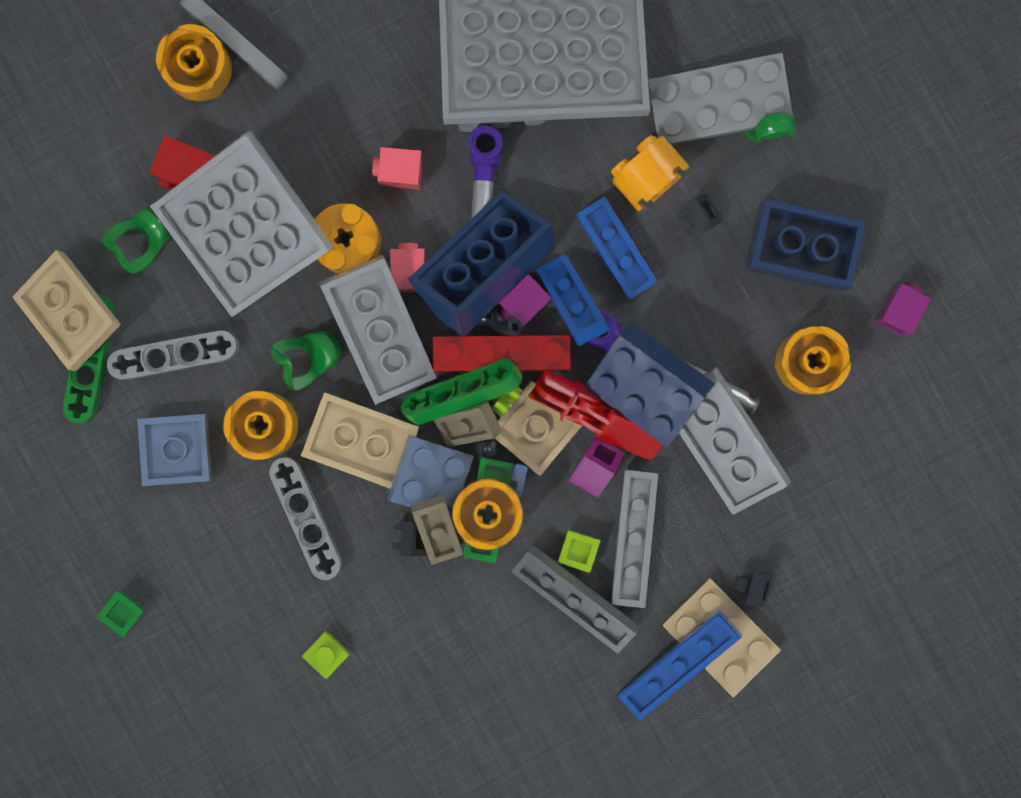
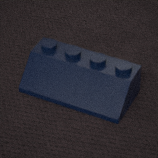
(483, 262)

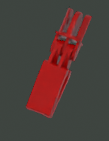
(587, 409)

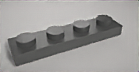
(575, 599)

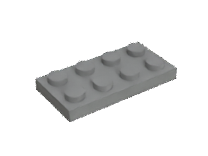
(719, 99)
(378, 329)
(732, 449)

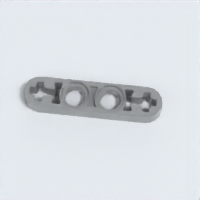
(235, 42)
(172, 351)
(311, 515)

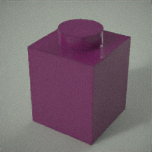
(524, 301)
(903, 309)
(596, 467)

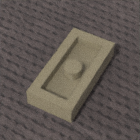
(469, 425)
(436, 529)

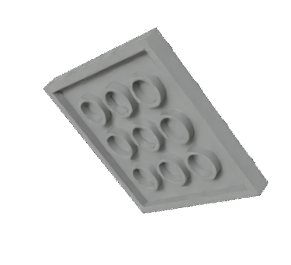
(241, 224)

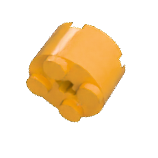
(186, 46)
(649, 172)
(353, 221)
(832, 360)
(248, 409)
(471, 524)

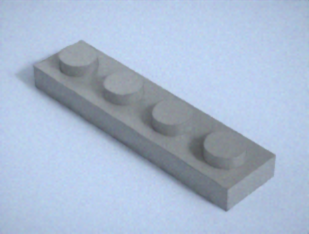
(634, 538)

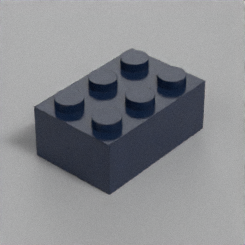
(805, 245)
(649, 385)

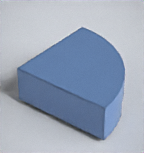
(518, 478)

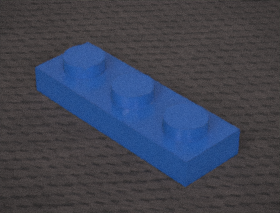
(616, 248)
(572, 300)

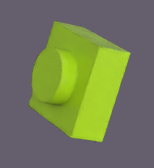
(578, 551)
(326, 654)

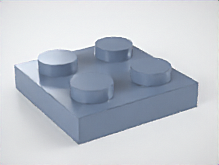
(174, 450)
(428, 472)

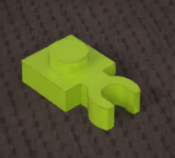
(503, 403)

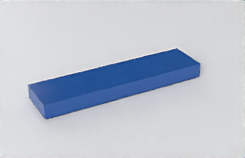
(679, 665)

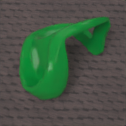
(773, 127)
(151, 227)
(322, 349)

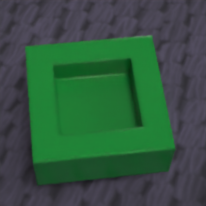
(121, 613)

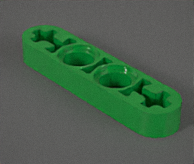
(97, 362)
(495, 379)

